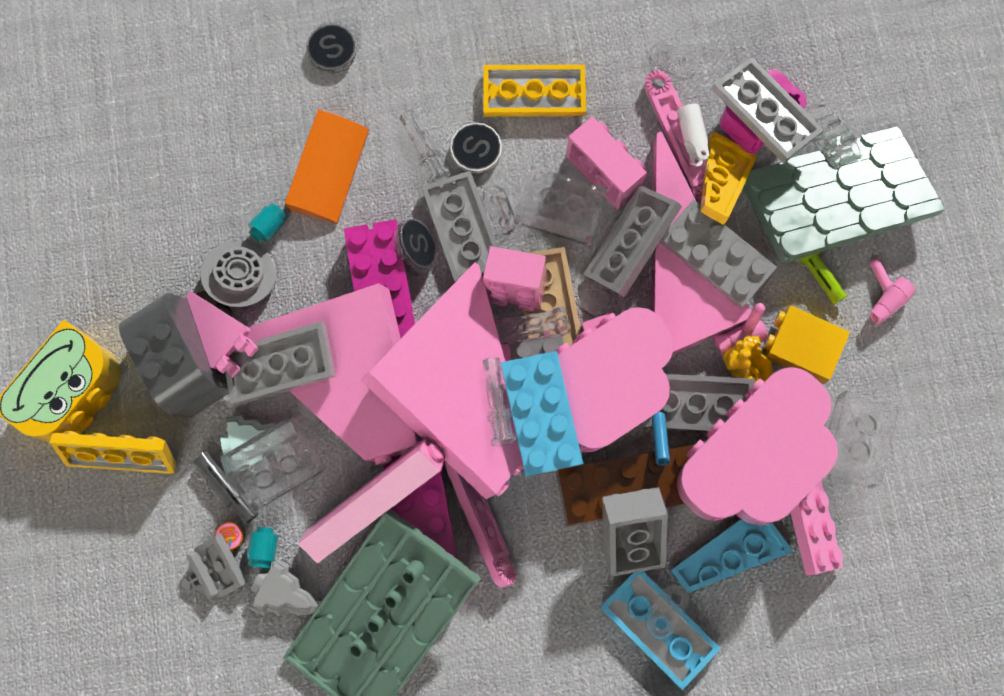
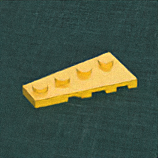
(724, 176)

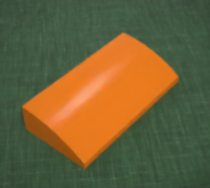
(326, 167)

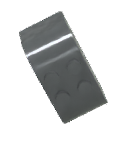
(172, 357)

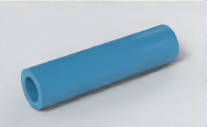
(660, 439)

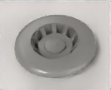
(238, 270)

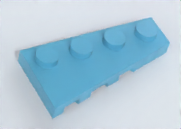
(730, 553)

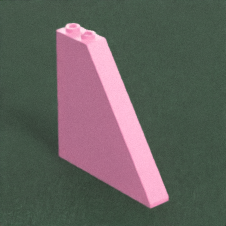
(360, 334)
(439, 384)

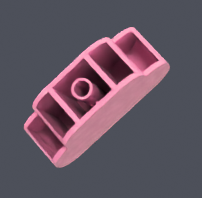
(616, 375)
(764, 452)

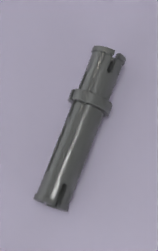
(205, 464)

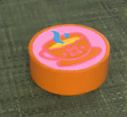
(232, 534)

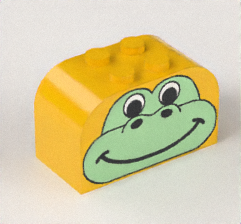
(61, 385)

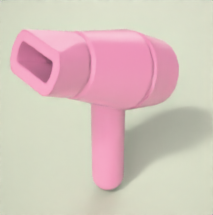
(894, 295)
(752, 327)

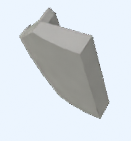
(213, 569)

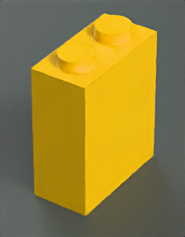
(806, 343)

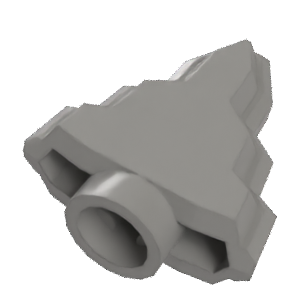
(281, 592)

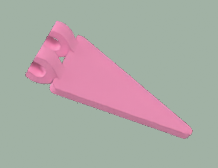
(219, 334)

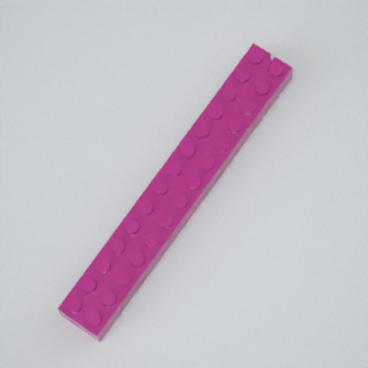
(376, 261)

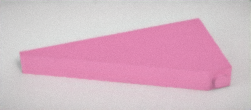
(680, 296)

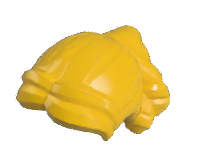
(747, 361)

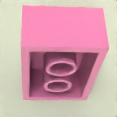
(605, 161)
(515, 278)

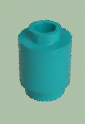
(267, 223)
(262, 547)

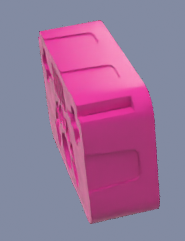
(741, 132)

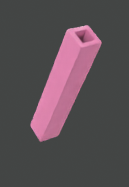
(372, 500)

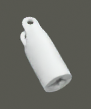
(693, 133)

